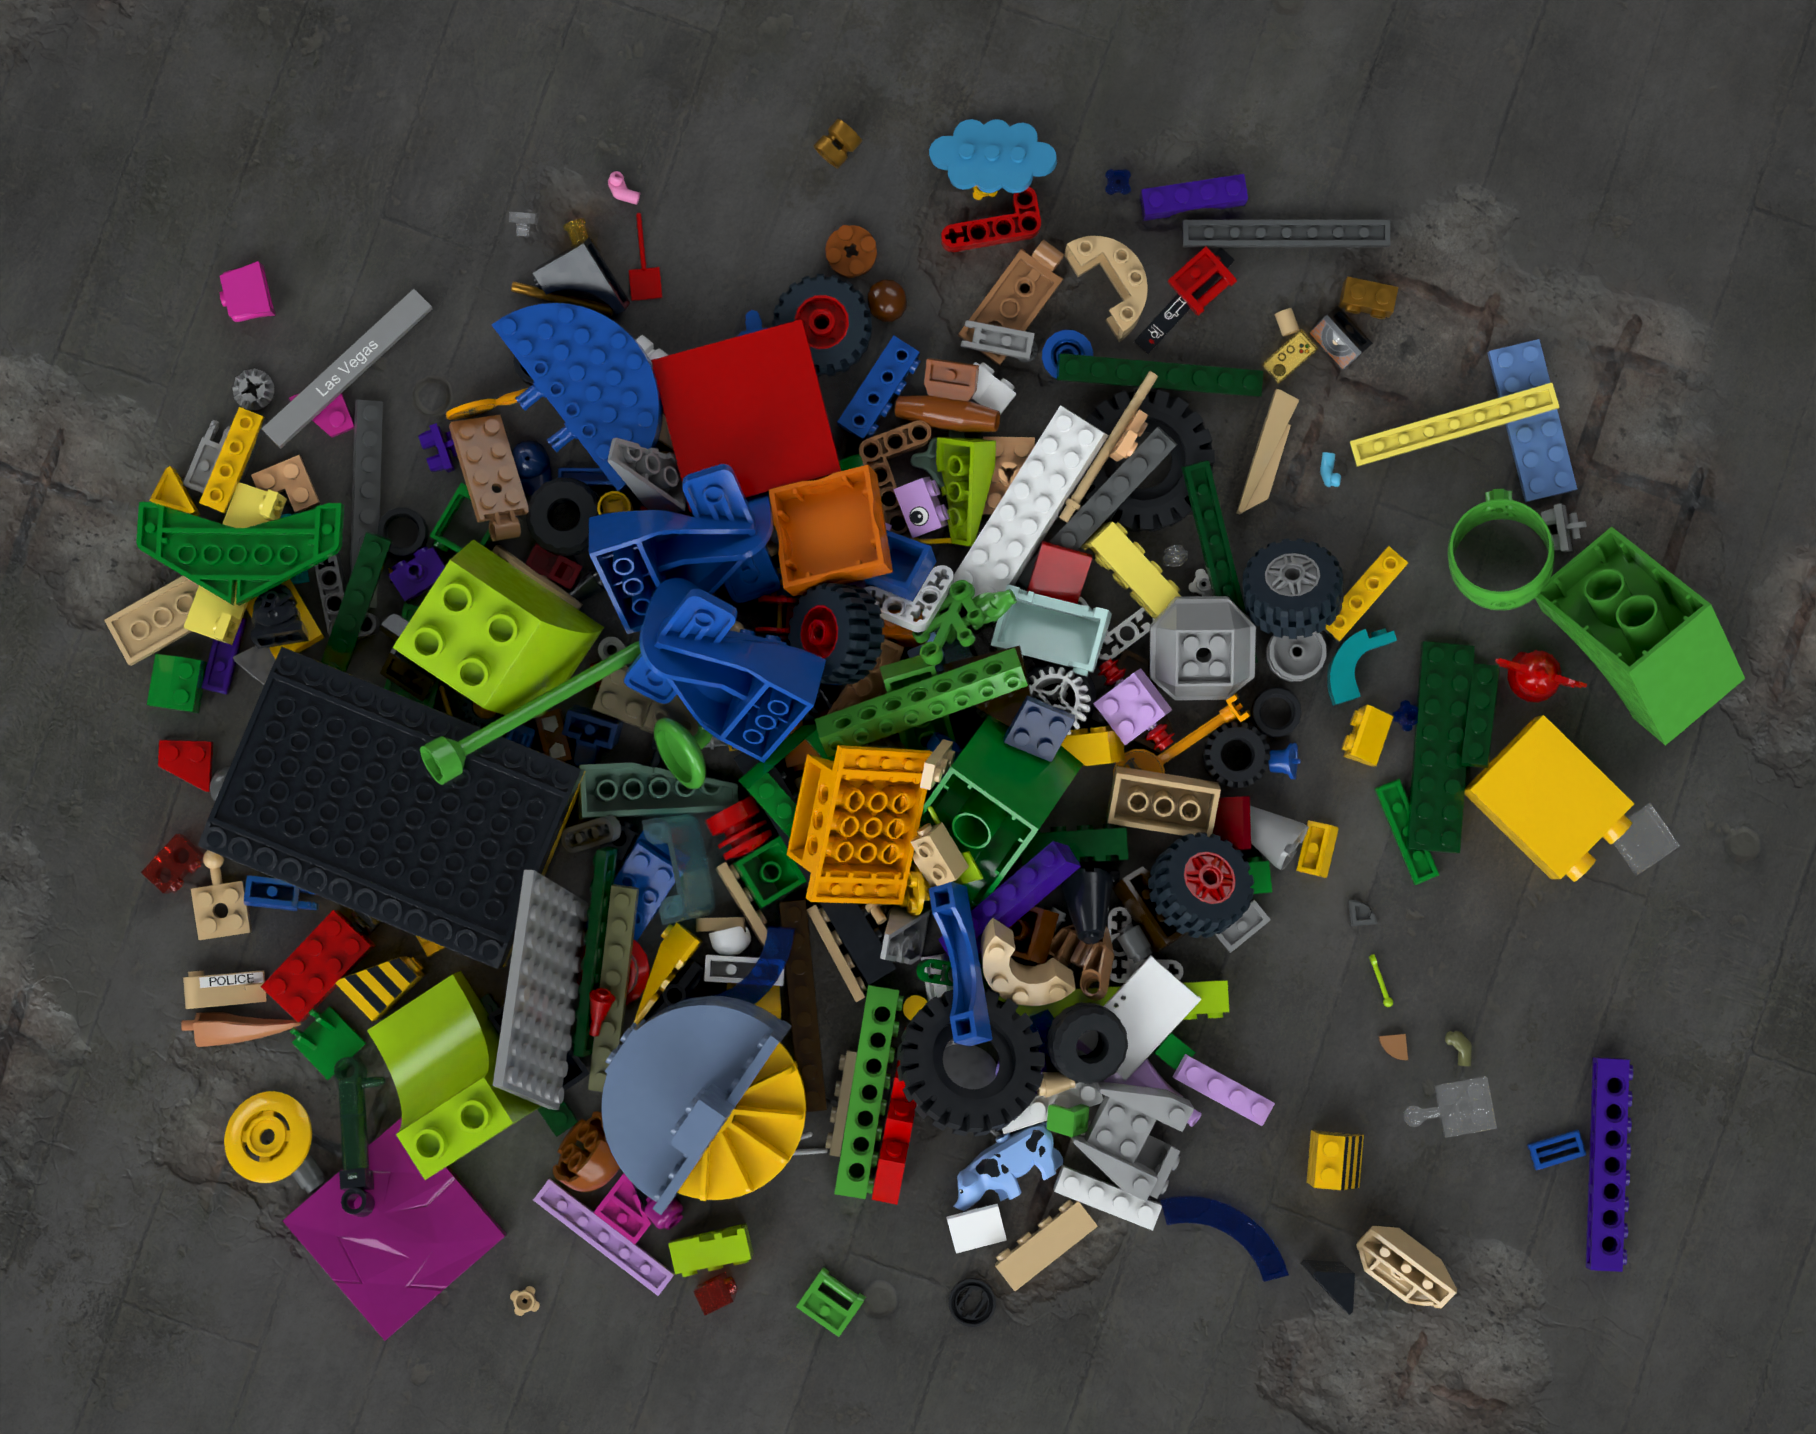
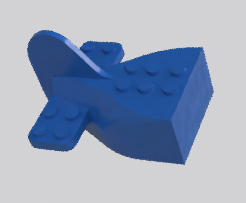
(714, 547)
(731, 686)

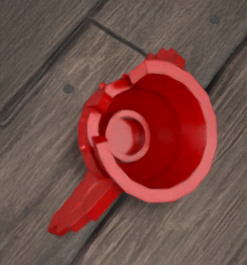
(1536, 676)

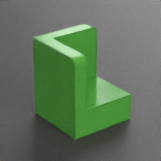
(1068, 1121)

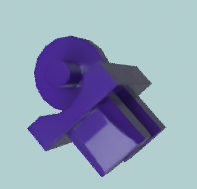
(435, 438)

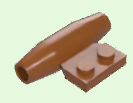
(948, 401)

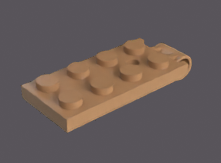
(1005, 302)
(488, 463)

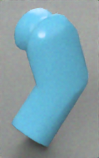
(1326, 470)

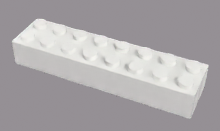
(1031, 503)

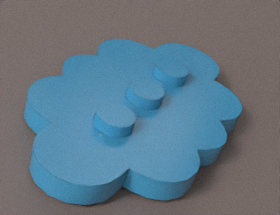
(993, 156)

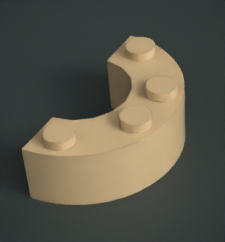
(1019, 982)

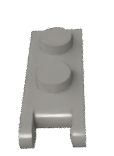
(999, 340)

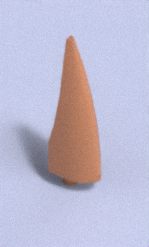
(226, 1028)

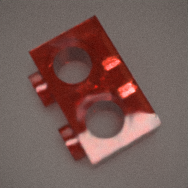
(169, 859)
(716, 1293)

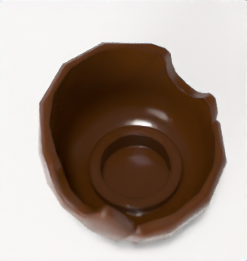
(887, 300)

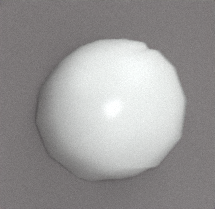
(730, 941)

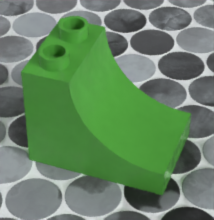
(1643, 633)

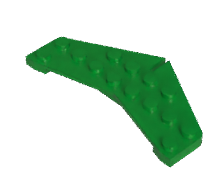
(251, 556)

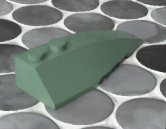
(647, 791)

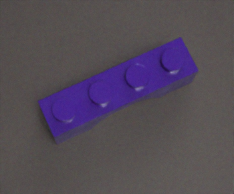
(1208, 193)

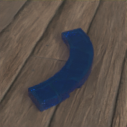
(767, 969)
(1232, 1222)

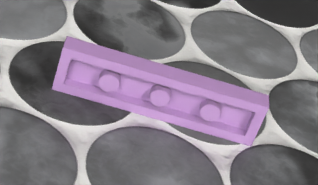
(1223, 1090)

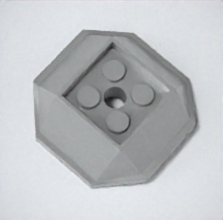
(1198, 624)

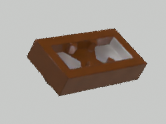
(550, 732)

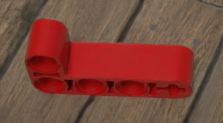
(989, 226)

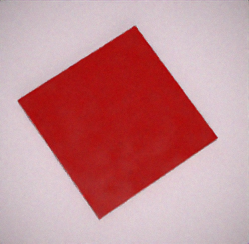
(749, 407)

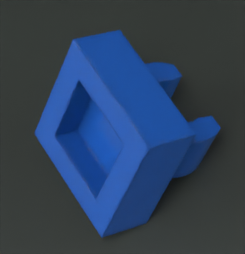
(522, 735)

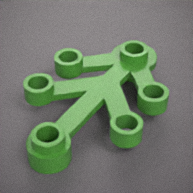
(960, 594)

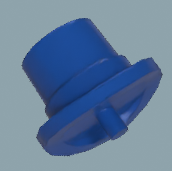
(1285, 761)

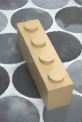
(1045, 1245)

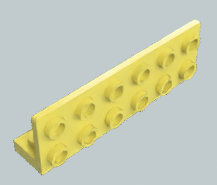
(208, 612)

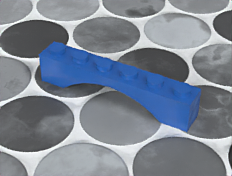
(969, 1007)

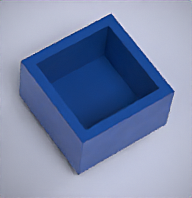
(910, 565)

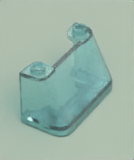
(689, 867)

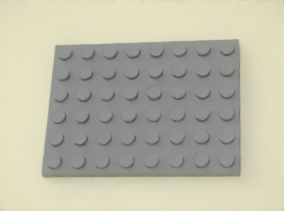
(541, 992)

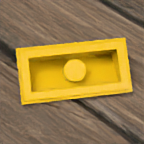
(1317, 849)

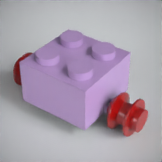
(1133, 706)

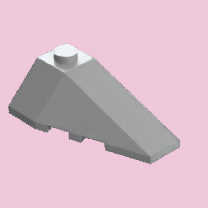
(904, 935)

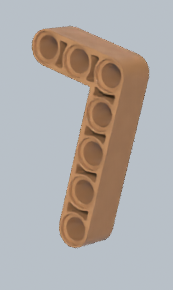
(880, 462)

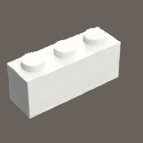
(732, 969)

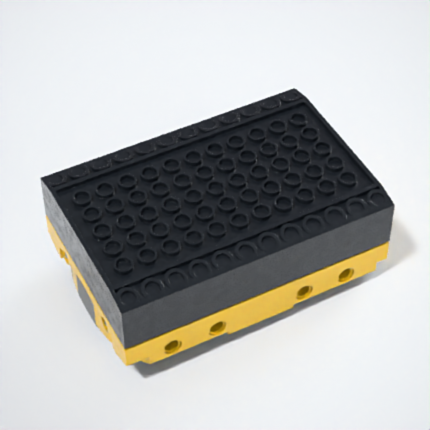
(345, 808)

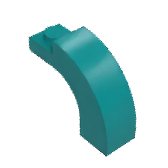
(1341, 670)

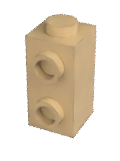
(939, 853)

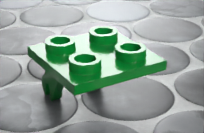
(327, 1041)

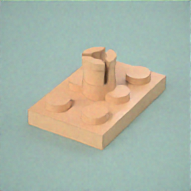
(1009, 458)

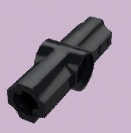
(684, 981)

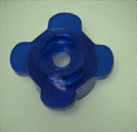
(1123, 176)
(1412, 715)

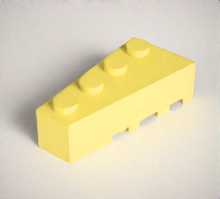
(1132, 568)

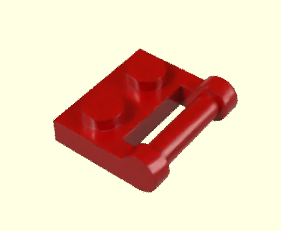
(1197, 273)

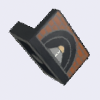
(1340, 338)

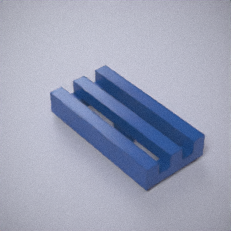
(1536, 1155)

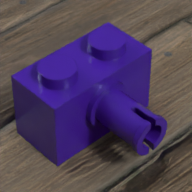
(418, 574)

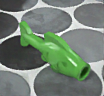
(992, 606)

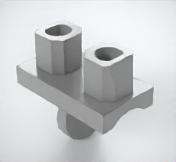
(1558, 516)

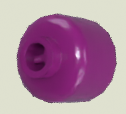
(669, 1218)

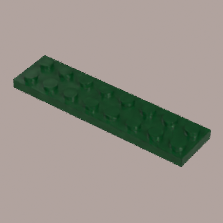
(1438, 748)

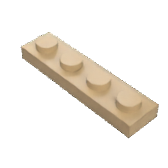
(743, 898)
(842, 961)

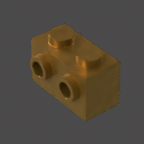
(1368, 297)

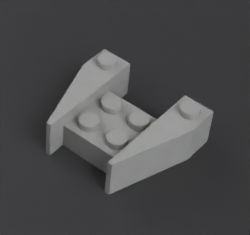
(1123, 1127)

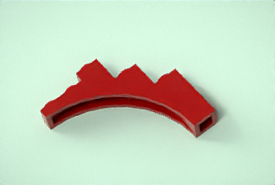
(894, 1145)

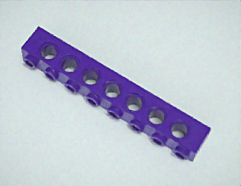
(1602, 1071)

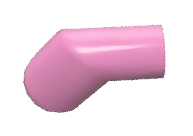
(619, 189)

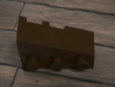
(1135, 897)

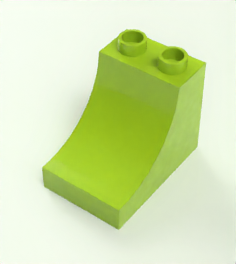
(444, 1075)

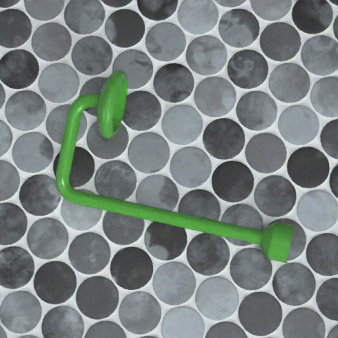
(675, 743)

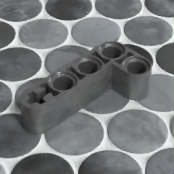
(327, 593)

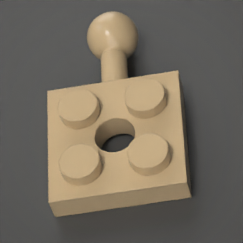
(207, 898)

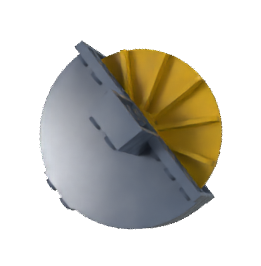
(703, 1100)

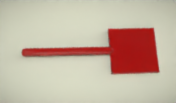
(644, 282)

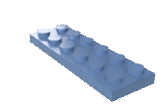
(1539, 439)

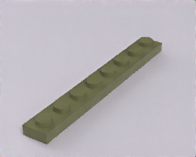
(614, 977)

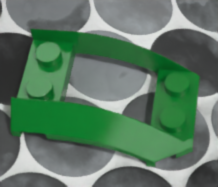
(764, 787)

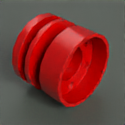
(739, 828)

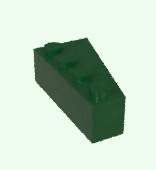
(1085, 843)

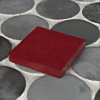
(1234, 821)

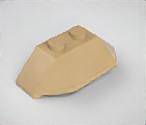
(1405, 1267)

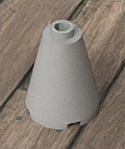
(1276, 836)

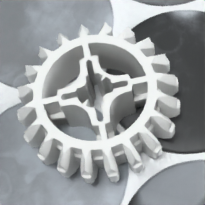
(1060, 692)

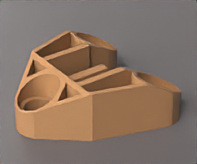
(1093, 958)

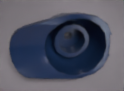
(535, 470)

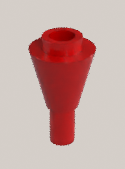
(600, 1004)

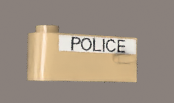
(223, 989)

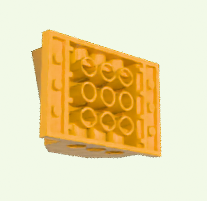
(859, 823)

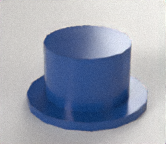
(1064, 343)

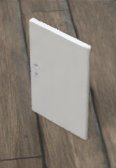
(1149, 1009)

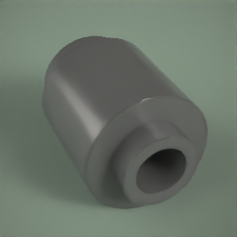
(1134, 942)
(309, 1174)

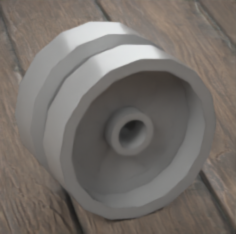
(1293, 668)

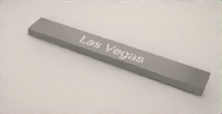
(347, 368)

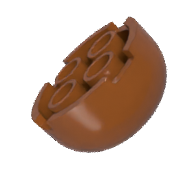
(583, 1169)

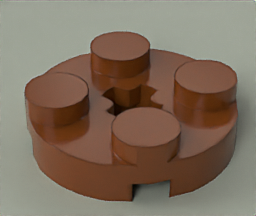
(846, 237)

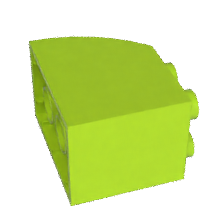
(496, 632)

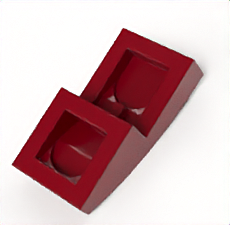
(553, 566)

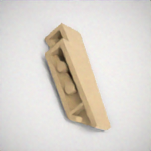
(1268, 451)

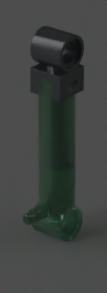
(356, 1175)

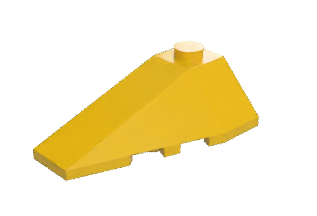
(672, 955)

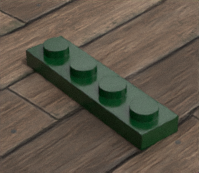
(1480, 715)

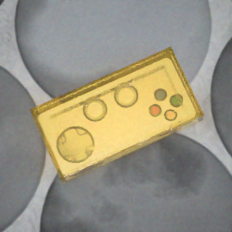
(1290, 356)

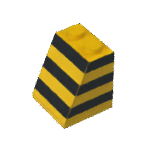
(382, 986)
(1334, 1160)

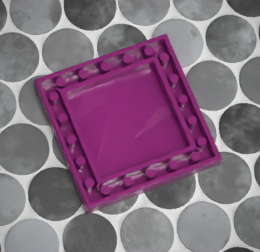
(408, 1245)

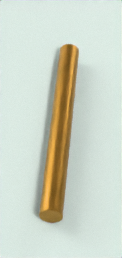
(561, 298)

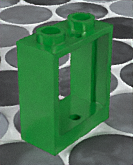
(444, 521)

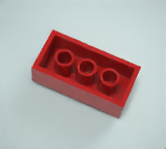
(317, 965)

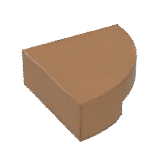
(1395, 1045)

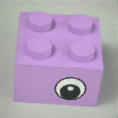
(921, 506)

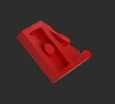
(188, 761)

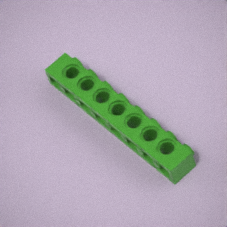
(921, 702)
(846, 1183)

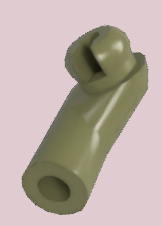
(1463, 1046)

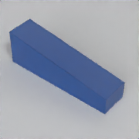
(590, 476)

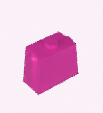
(246, 293)

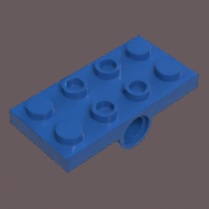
(652, 876)

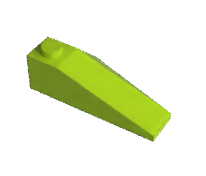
(967, 475)

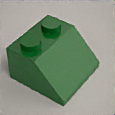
(176, 683)
(769, 872)

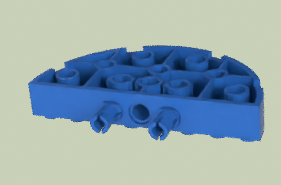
(590, 376)

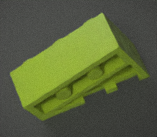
(711, 1250)

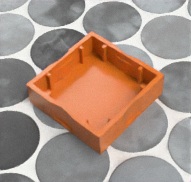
(830, 530)

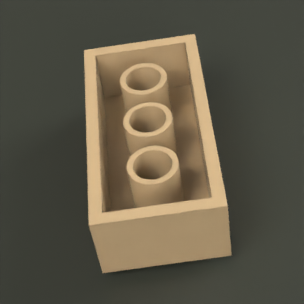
(1162, 802)

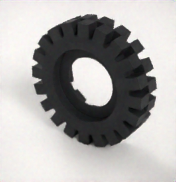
(1169, 500)
(960, 1107)

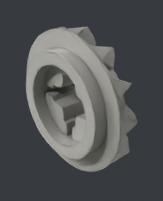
(264, 393)

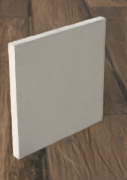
(976, 1228)

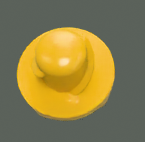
(916, 891)

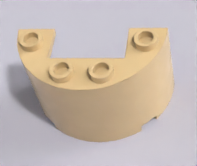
(1123, 271)

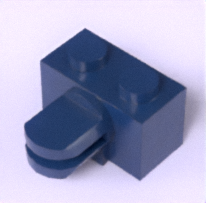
(592, 732)

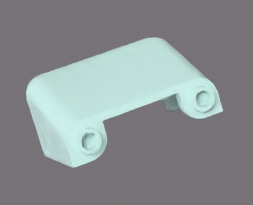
(1053, 630)

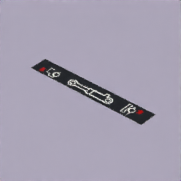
(1175, 311)

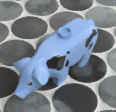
(1005, 1162)

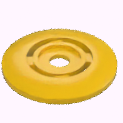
(288, 1147)

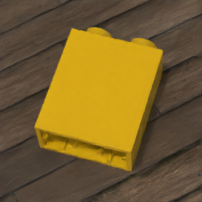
(1550, 800)

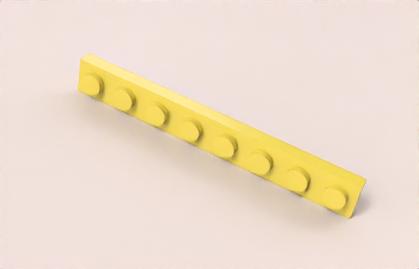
(1454, 424)

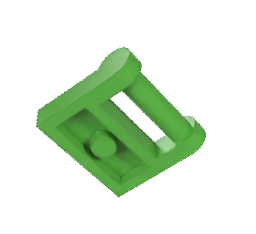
(825, 1309)

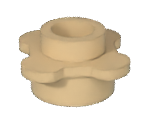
(520, 1307)

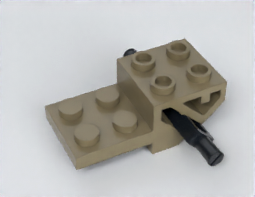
(634, 708)

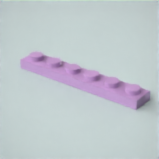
(603, 1237)

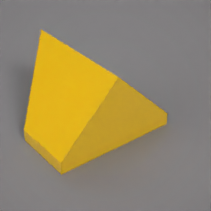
(173, 494)

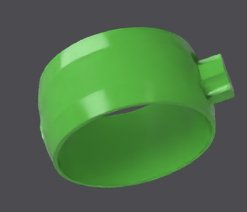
(1501, 506)

